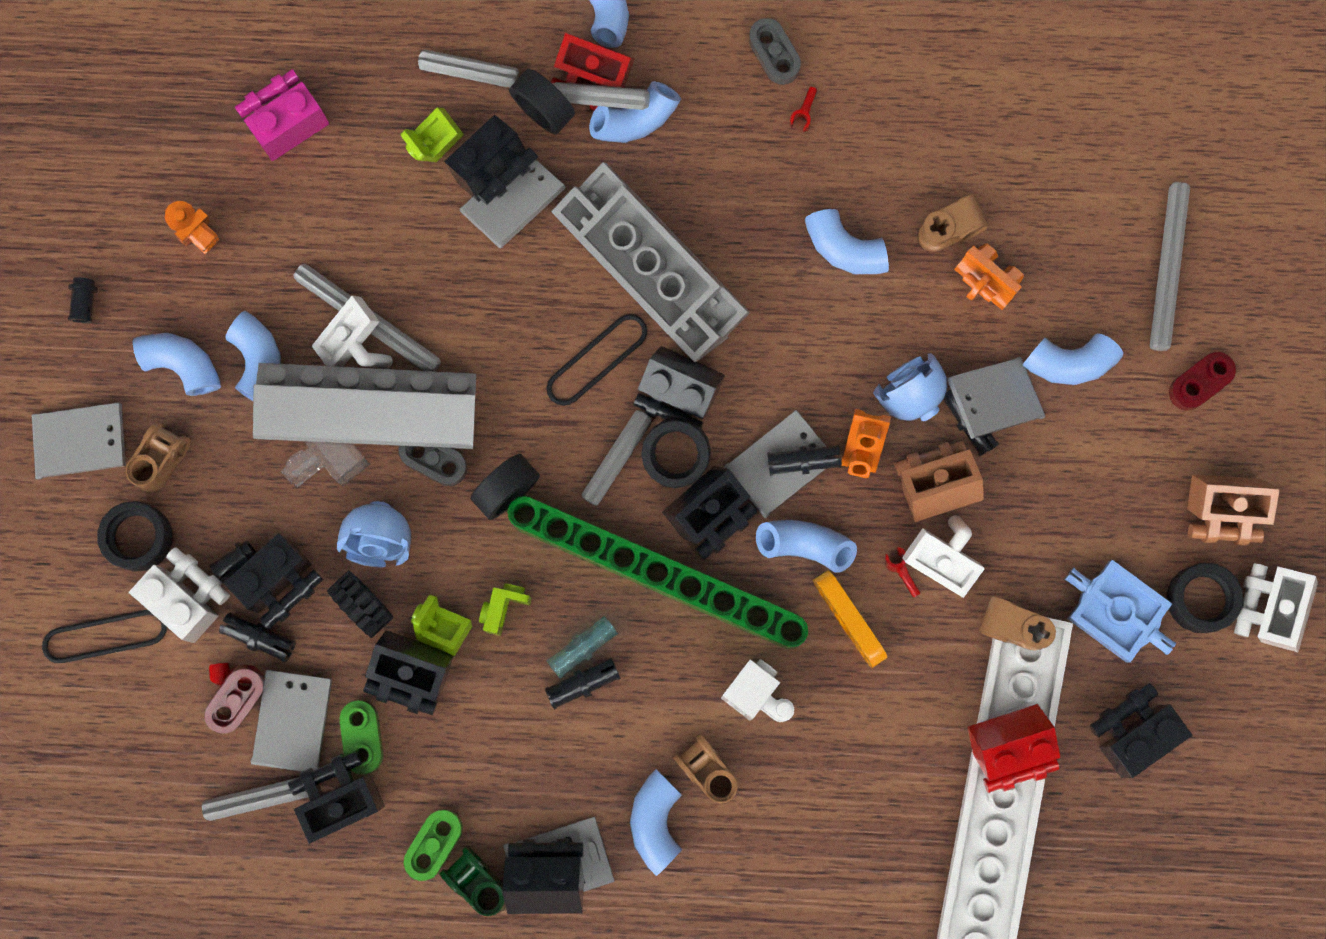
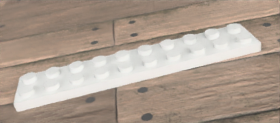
(1000, 827)

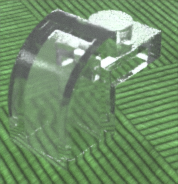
(339, 459)

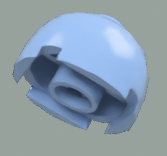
(914, 390)
(374, 535)

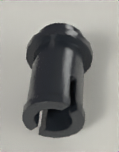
(81, 299)
(232, 561)

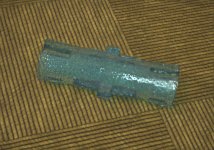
(582, 647)

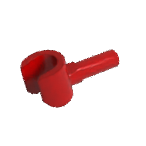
(805, 109)
(903, 572)
(219, 672)

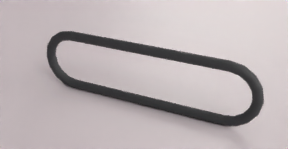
(605, 371)
(105, 651)

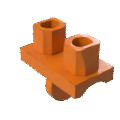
(191, 226)
(987, 278)
(865, 443)

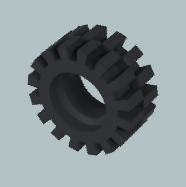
(360, 604)

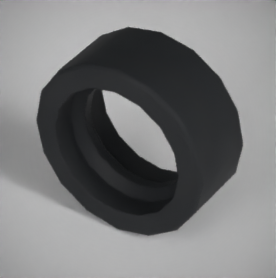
(542, 101)
(661, 475)
(504, 485)
(110, 524)
(1229, 585)

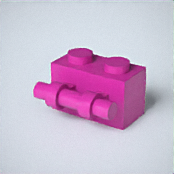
(284, 120)

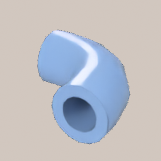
(609, 22)
(627, 125)
(843, 249)
(256, 347)
(182, 357)
(1076, 365)
(806, 541)
(649, 822)

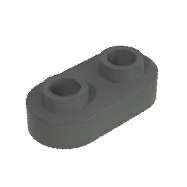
(775, 53)
(433, 463)

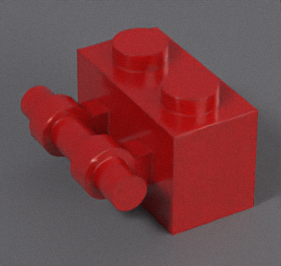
(592, 62)
(1015, 748)

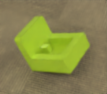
(432, 136)
(494, 613)
(439, 626)

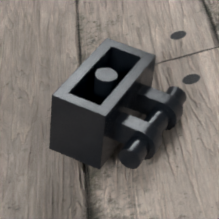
(490, 161)
(679, 383)
(706, 506)
(268, 575)
(407, 673)
(1144, 740)
(339, 807)
(544, 877)

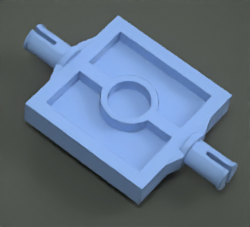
(1119, 611)

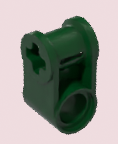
(473, 881)

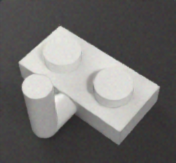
(345, 337)
(945, 560)

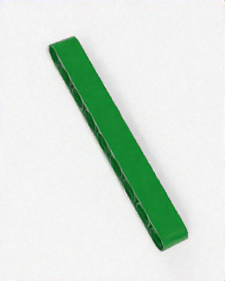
(644, 559)

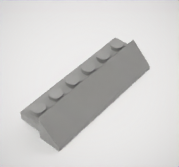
(651, 262)
(364, 406)

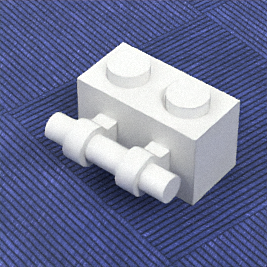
(175, 603)
(1286, 608)
(753, 691)

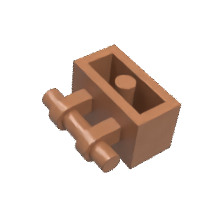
(940, 480)
(1231, 500)

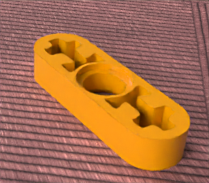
(850, 619)

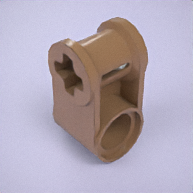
(956, 222)
(156, 455)
(1010, 624)
(705, 768)

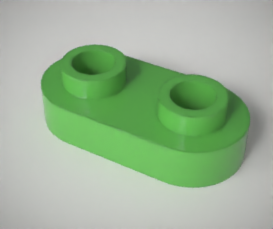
(362, 736)
(433, 844)

